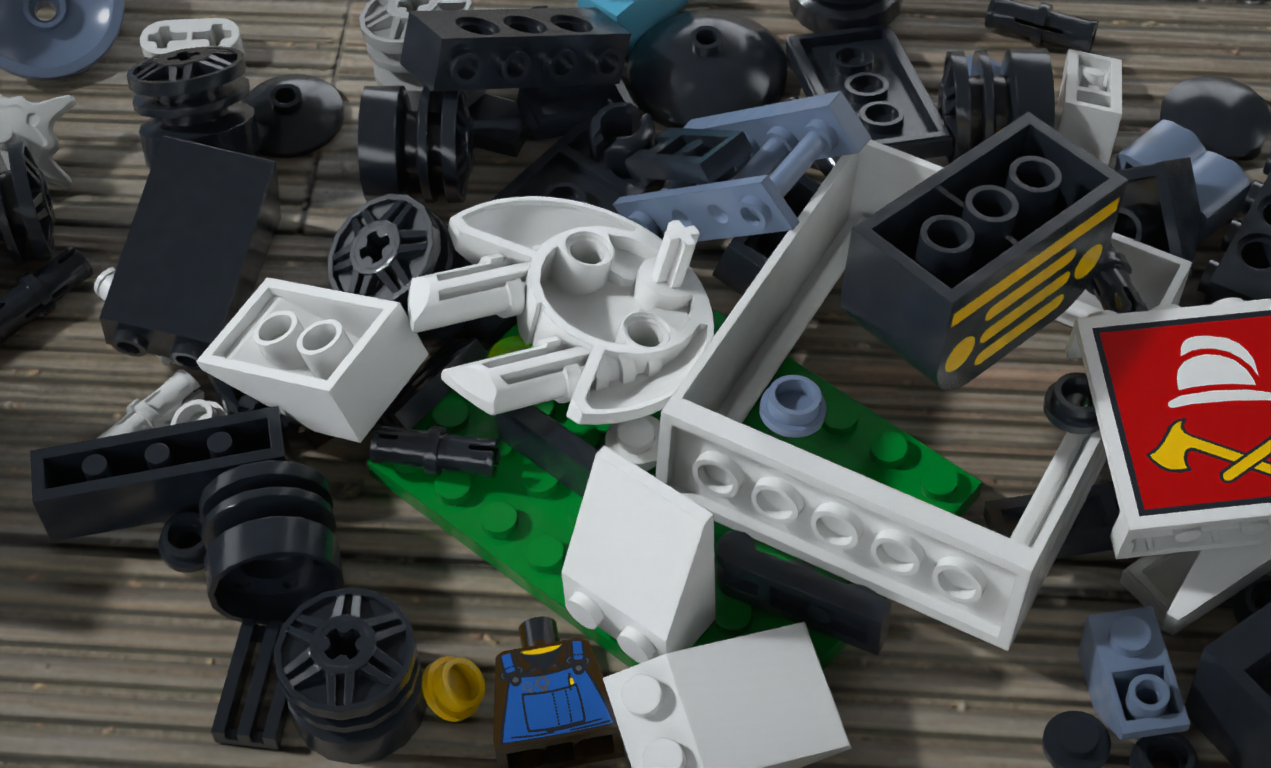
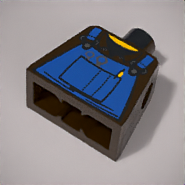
(552, 702)

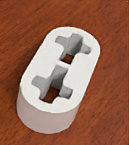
(189, 34)

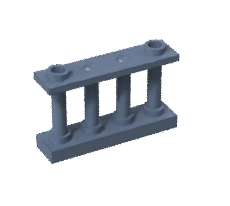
(753, 203)

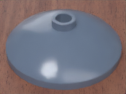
(61, 46)

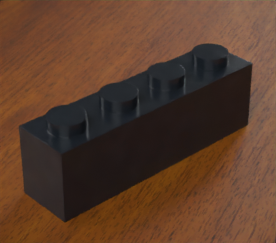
(147, 472)

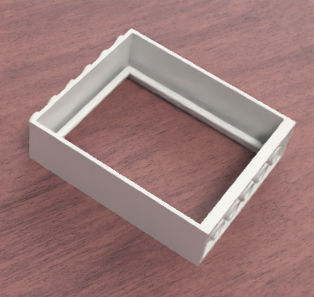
(832, 513)

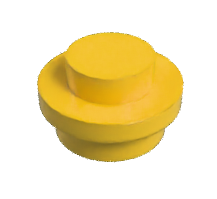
(453, 687)

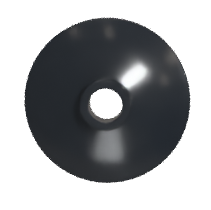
(295, 114)

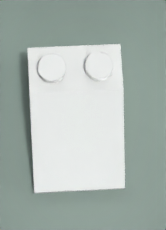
(318, 355)
(640, 561)
(730, 705)

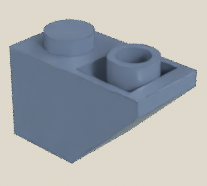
(1131, 674)

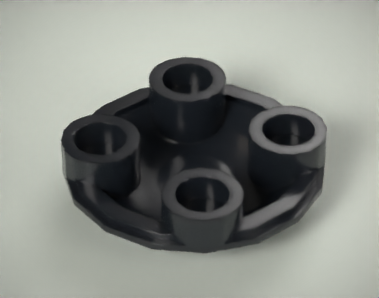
(1221, 113)

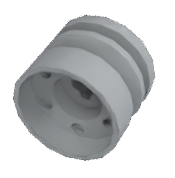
(384, 29)

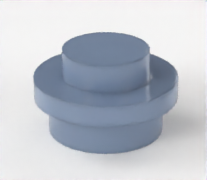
(793, 406)

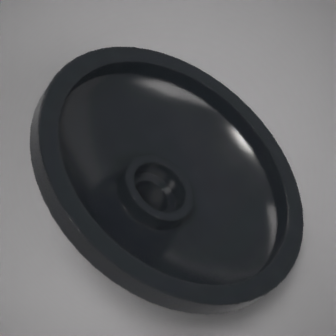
(705, 67)

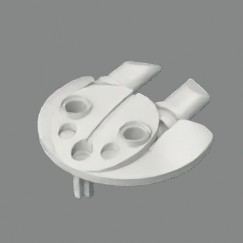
(595, 294)

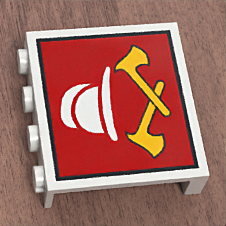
(1183, 422)

